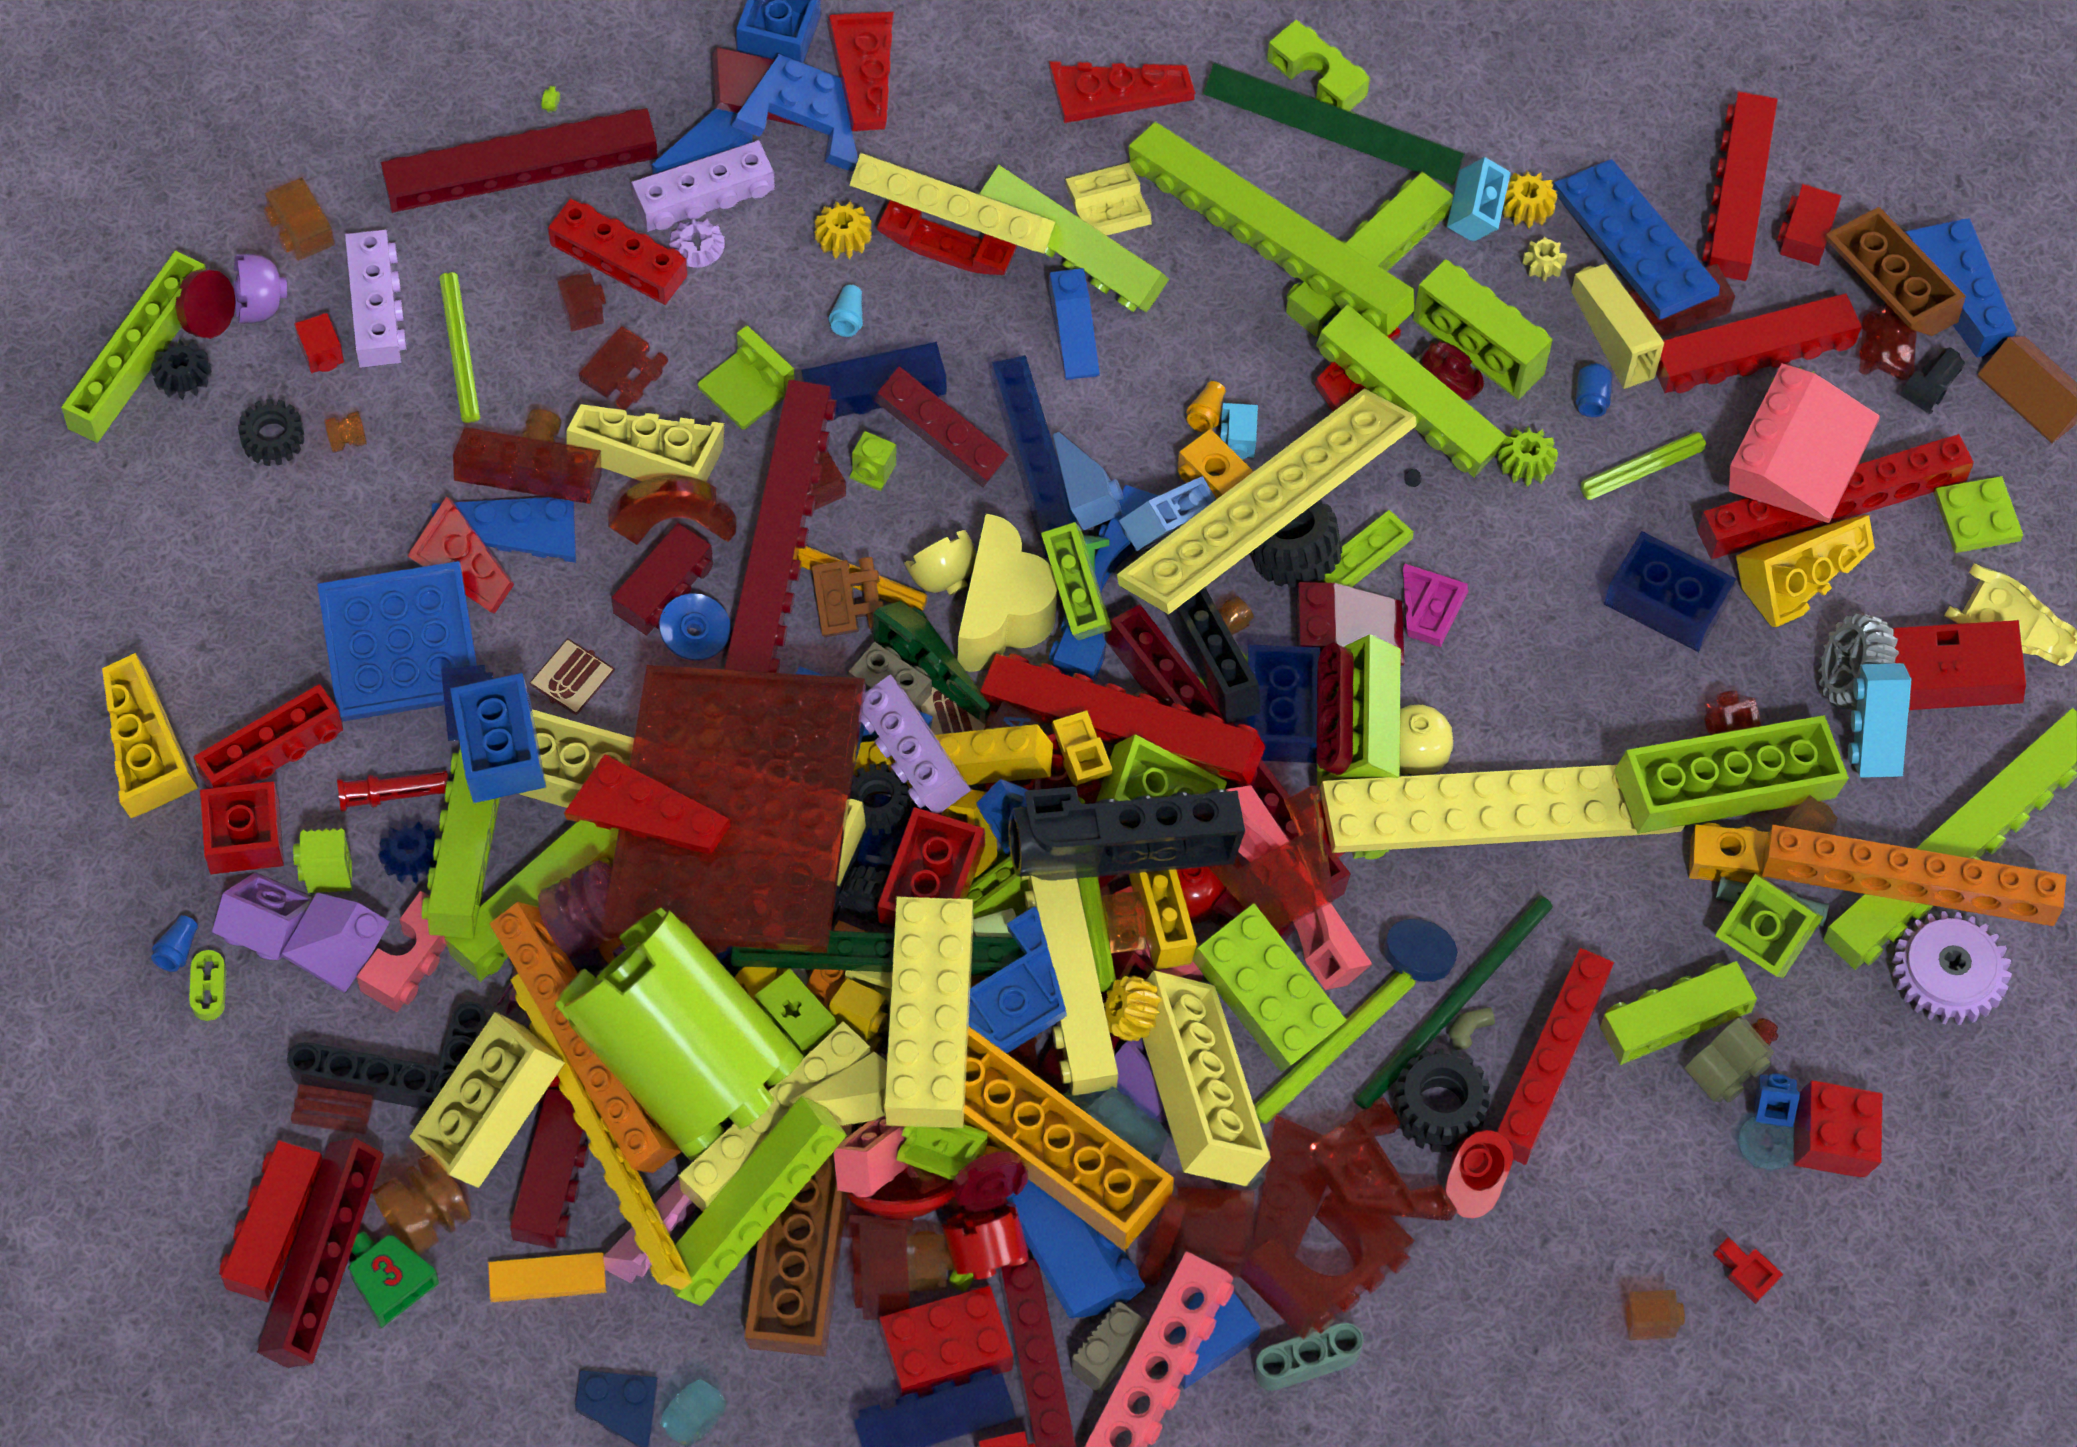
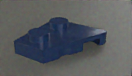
(619, 1403)

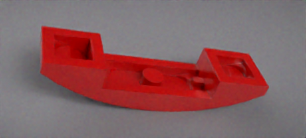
(945, 244)

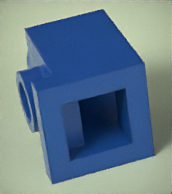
(1779, 1092)

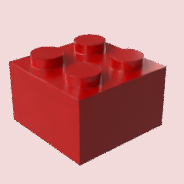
(241, 827)
(1838, 1129)

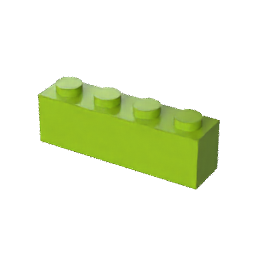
(1677, 1012)

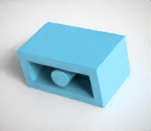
(1478, 199)

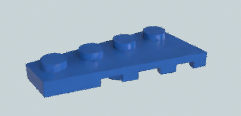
(523, 525)

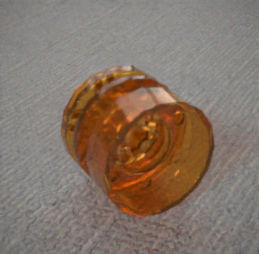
(422, 1204)

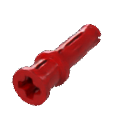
(375, 790)

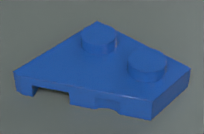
(997, 807)

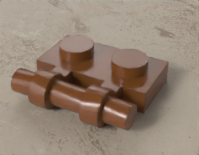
(836, 596)

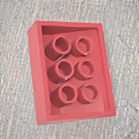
(1802, 445)

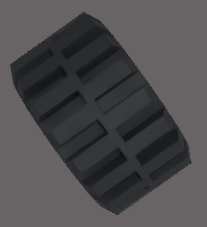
(1301, 549)
(1449, 1073)

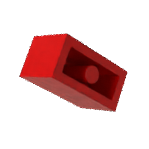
(1810, 222)

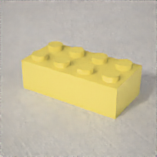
(486, 1100)

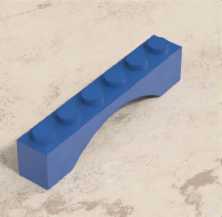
(1089, 653)

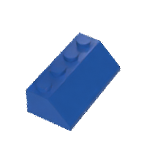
(1076, 1259)

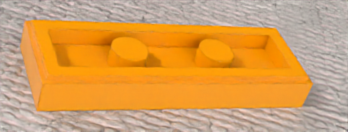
(547, 1277)

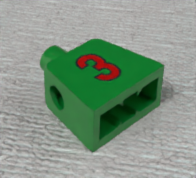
(389, 1276)

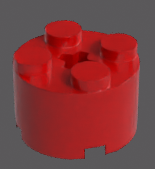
(985, 1241)

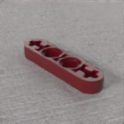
(1335, 747)

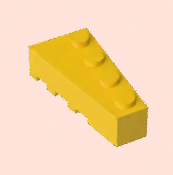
(145, 747)

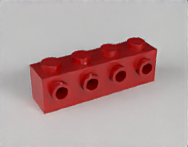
(618, 251)
(271, 741)

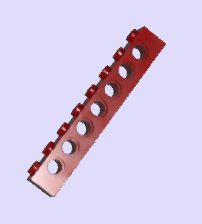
(1871, 487)

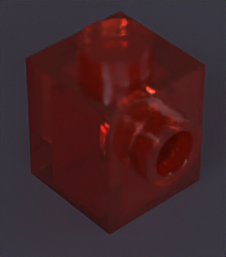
(581, 301)

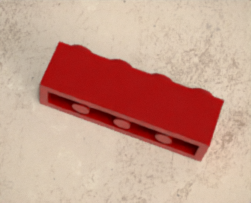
(271, 1222)

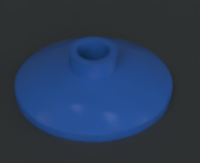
(699, 613)

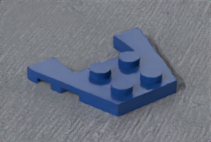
(805, 98)
(1021, 996)

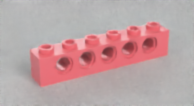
(1154, 1346)

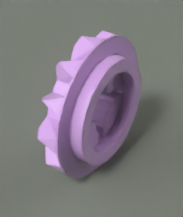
(711, 242)

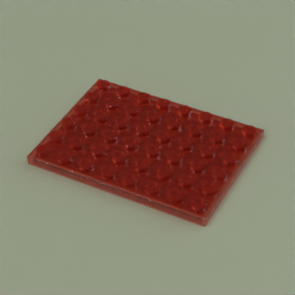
(775, 763)

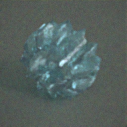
(693, 1413)

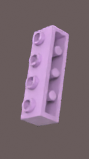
(703, 186)
(373, 298)
(913, 747)

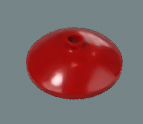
(902, 1199)

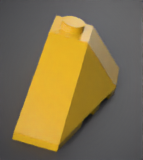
(1793, 569)

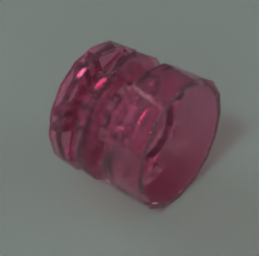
(576, 909)

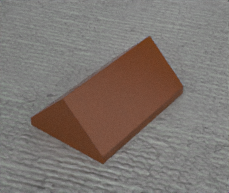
(2033, 387)

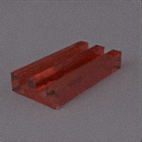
(332, 1095)

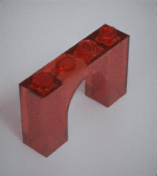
(1311, 1299)

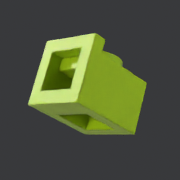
(873, 461)

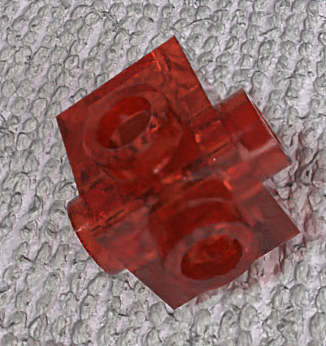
(1731, 713)

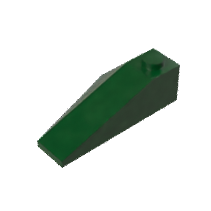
(920, 645)

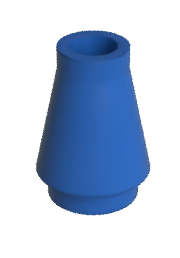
(174, 946)

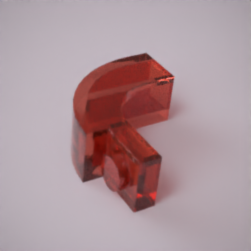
(669, 498)

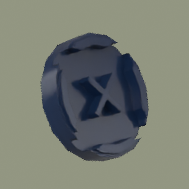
(1420, 950)

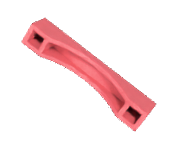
(1324, 936)

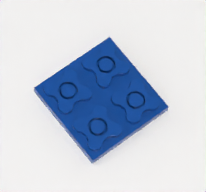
(394, 637)

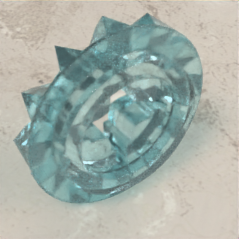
(1781, 1154)

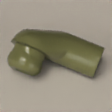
(1466, 1024)

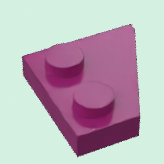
(1431, 604)

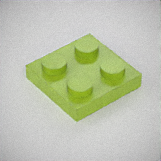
(1978, 514)

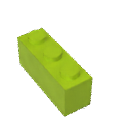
(1076, 581)

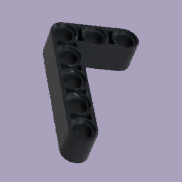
(399, 1072)

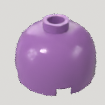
(257, 288)

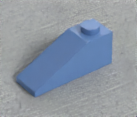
(1088, 488)
(1166, 513)

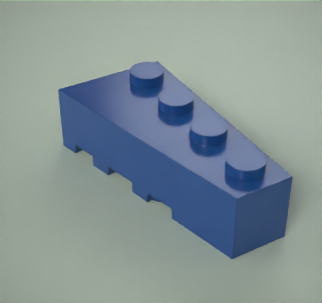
(1959, 255)

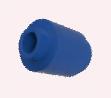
(1594, 390)

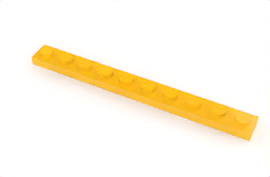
(635, 1200)

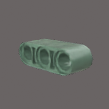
(1322, 1345)

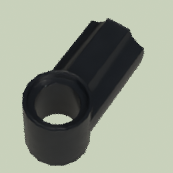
(1931, 383)

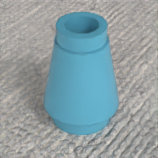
(847, 312)

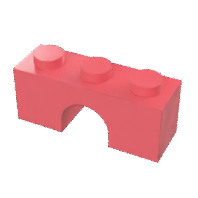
(396, 978)

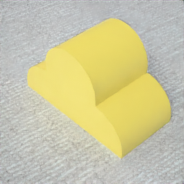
(1007, 599)

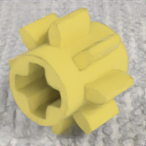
(1544, 258)

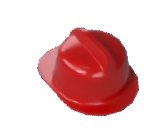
(1478, 1172)

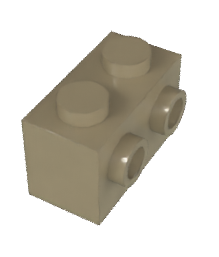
(881, 662)

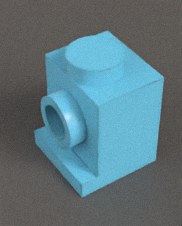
(1239, 428)

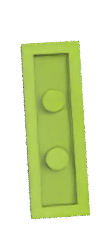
(1370, 549)

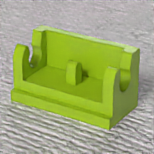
(942, 1148)

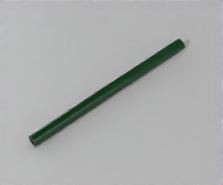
(1454, 1002)

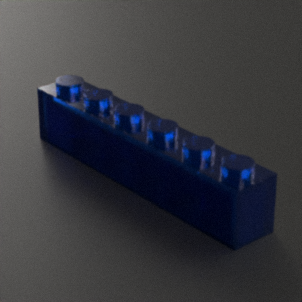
(1031, 445)

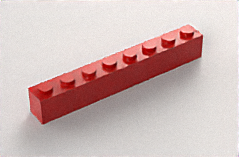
(1118, 715)

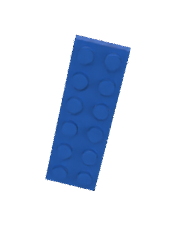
(1636, 239)

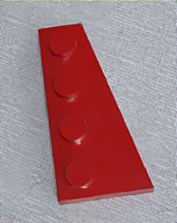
(863, 64)
(1104, 91)
(638, 804)

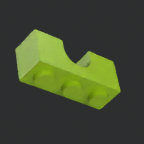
(1301, 50)

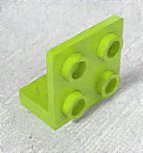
(749, 380)

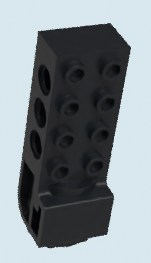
(1066, 839)

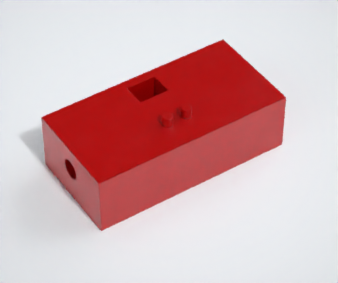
(1963, 664)

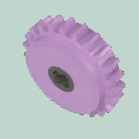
(1978, 963)

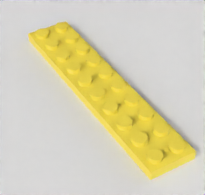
(1266, 501)
(1476, 808)

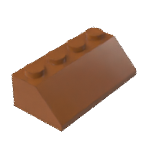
(1899, 272)

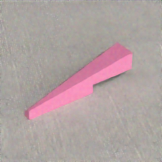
(626, 1258)

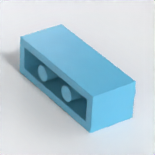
(1880, 720)

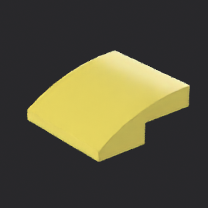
(1109, 199)

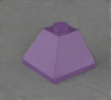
(334, 939)

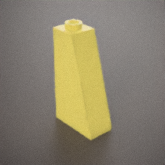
(1618, 325)

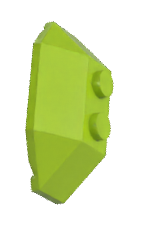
(998, 889)

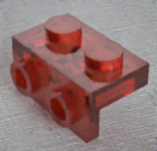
(1887, 344)

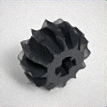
(181, 369)

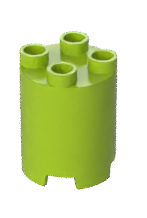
(679, 1033)

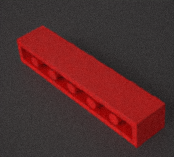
(1741, 184)
(1758, 343)
(1554, 1052)

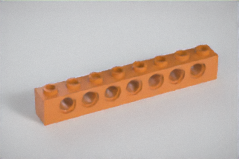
(1914, 875)
(546, 974)

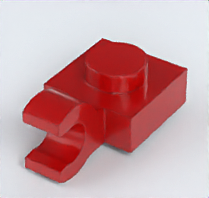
(1750, 1273)

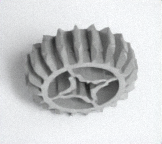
(1855, 642)

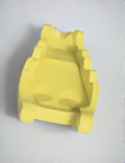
(2006, 599)

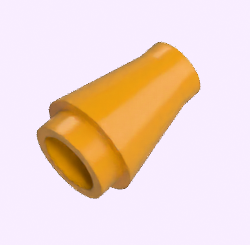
(1206, 408)

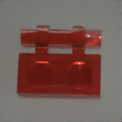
(615, 361)

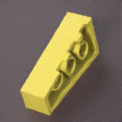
(645, 444)

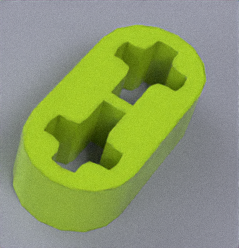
(199, 984)

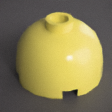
(944, 565)
(1424, 740)

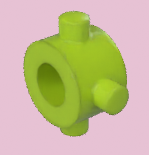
(550, 99)

